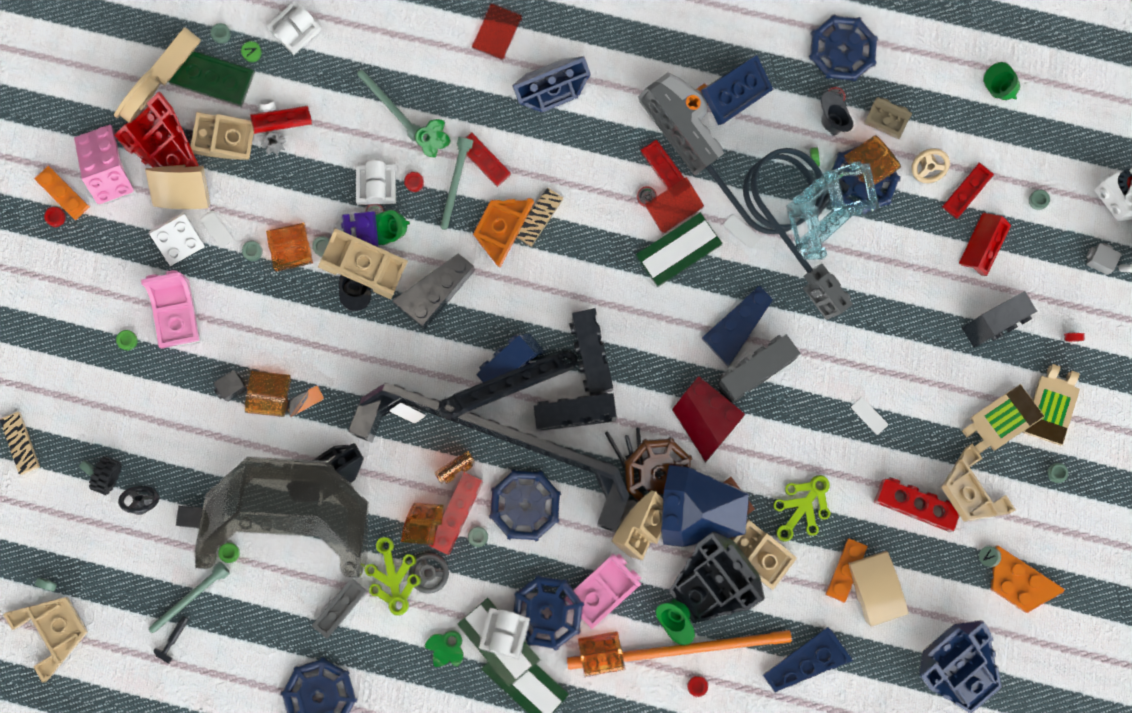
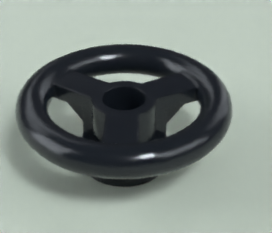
(140, 502)

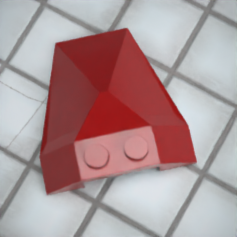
(157, 136)

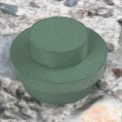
(1057, 473)

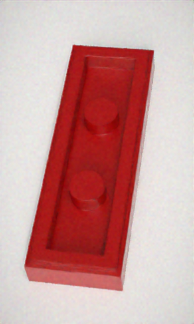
(281, 119)
(487, 162)
(662, 164)
(968, 190)

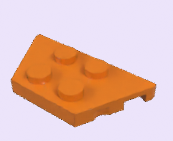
(501, 226)
(1021, 583)

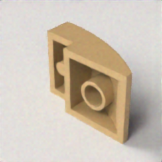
(222, 136)
(178, 187)
(641, 526)
(765, 554)
(878, 589)

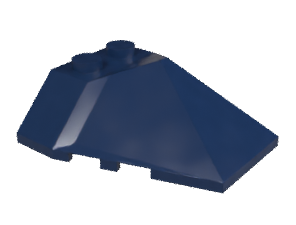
(700, 505)
(962, 665)

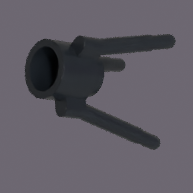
(628, 443)

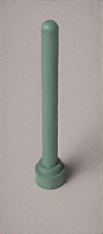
(411, 128)
(463, 146)
(219, 571)

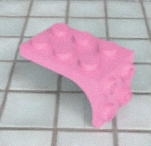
(102, 165)
(172, 308)
(605, 589)

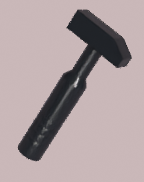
(827, 199)
(171, 640)

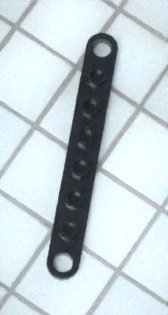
(507, 384)

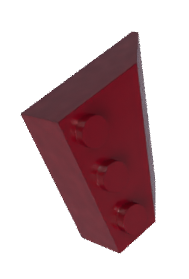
(706, 417)

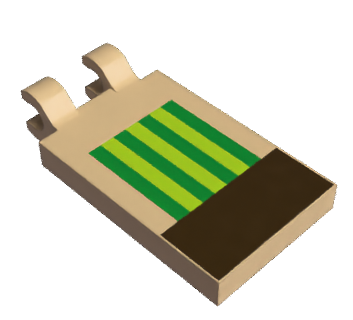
(1057, 402)
(1004, 419)

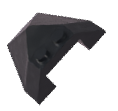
(717, 580)

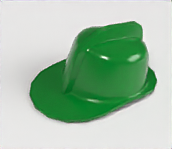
(1002, 81)
(390, 227)
(675, 620)

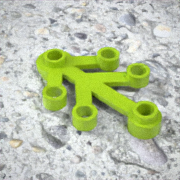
(804, 506)
(393, 579)

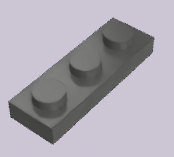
(339, 608)

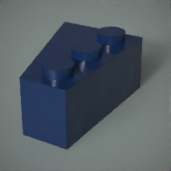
(515, 355)

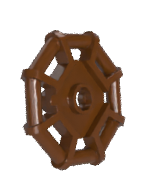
(650, 465)

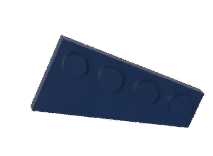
(734, 329)
(812, 658)

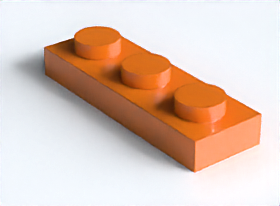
(62, 193)
(842, 579)

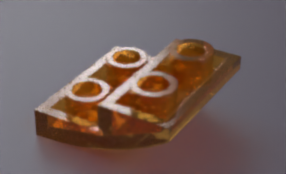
(877, 155)
(289, 247)
(267, 393)
(448, 471)
(421, 523)
(601, 654)

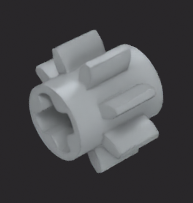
(272, 137)

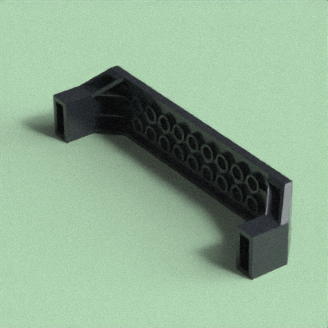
(387, 396)

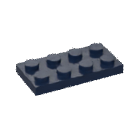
(737, 90)

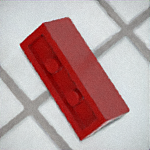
(985, 243)

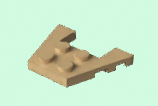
(967, 492)
(58, 627)

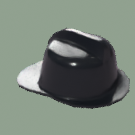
(835, 115)
(353, 294)

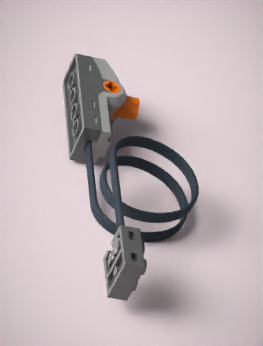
(678, 114)

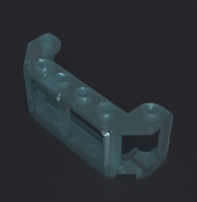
(804, 207)

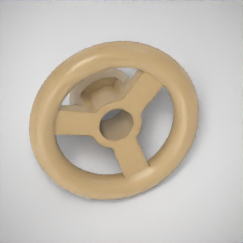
(930, 164)

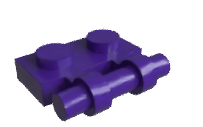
(365, 226)

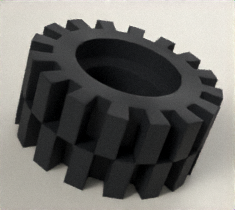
(105, 475)

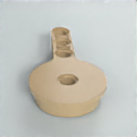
(159, 73)

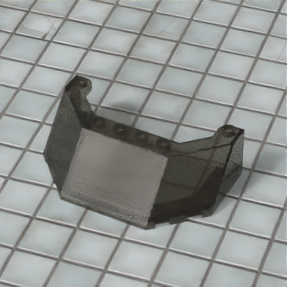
(286, 500)

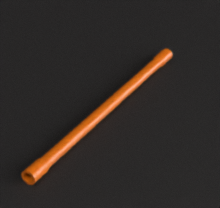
(772, 638)

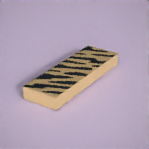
(539, 216)
(19, 443)

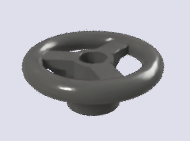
(444, 574)

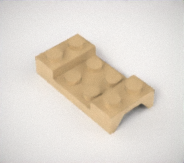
(363, 263)

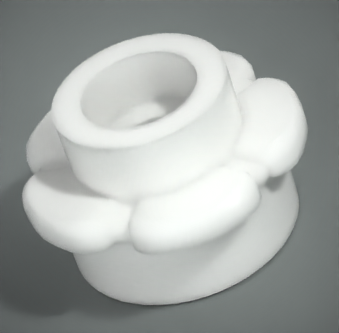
(267, 105)

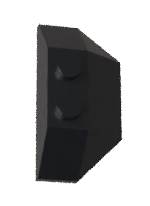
(345, 459)

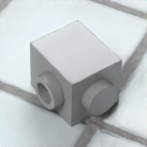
(1103, 258)

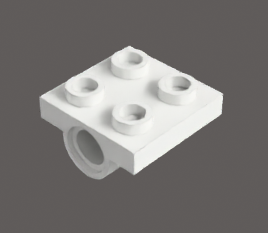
(294, 27)
(375, 183)
(176, 239)
(504, 633)

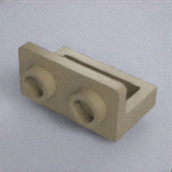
(888, 117)

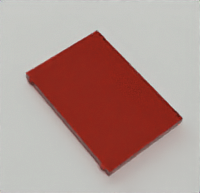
(497, 32)
(674, 205)

